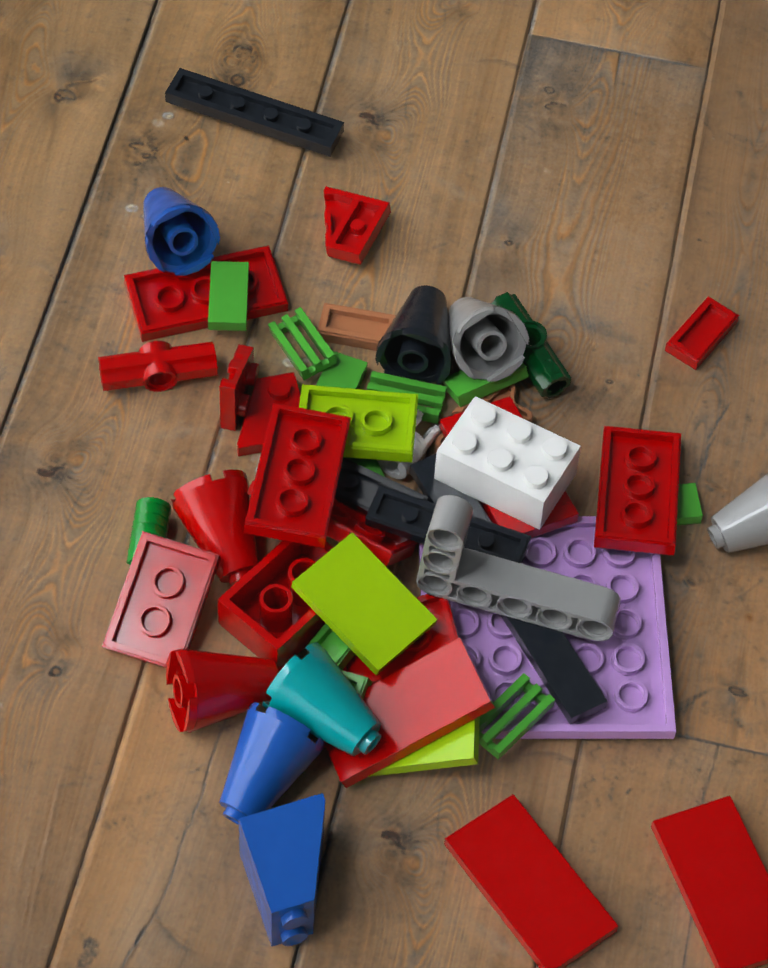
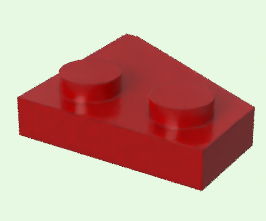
(352, 224)
(267, 390)
(233, 391)

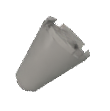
(486, 339)
(743, 520)

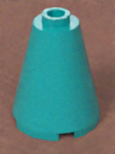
(325, 702)

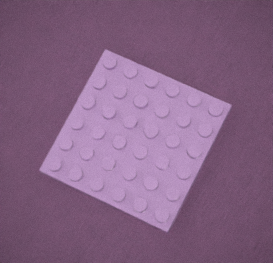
(627, 668)

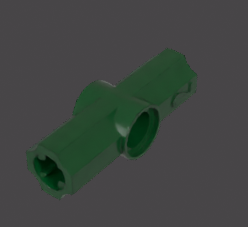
(540, 360)

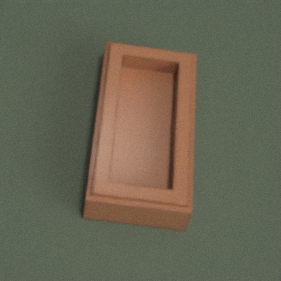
(353, 326)

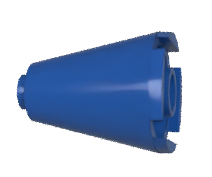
(178, 232)
(266, 761)

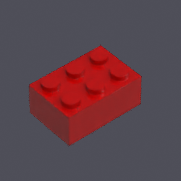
(264, 608)

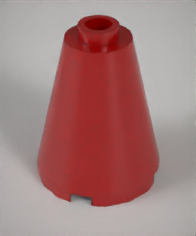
(216, 519)
(215, 686)

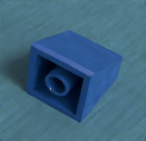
(283, 866)

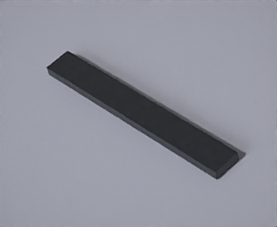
(544, 647)

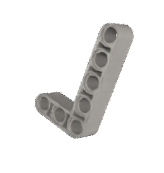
(506, 585)

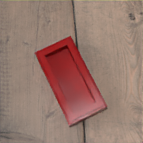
(701, 333)

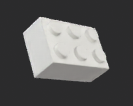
(507, 462)

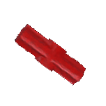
(158, 366)

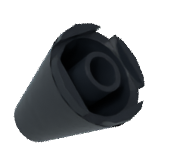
(418, 338)

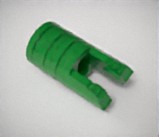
(150, 516)

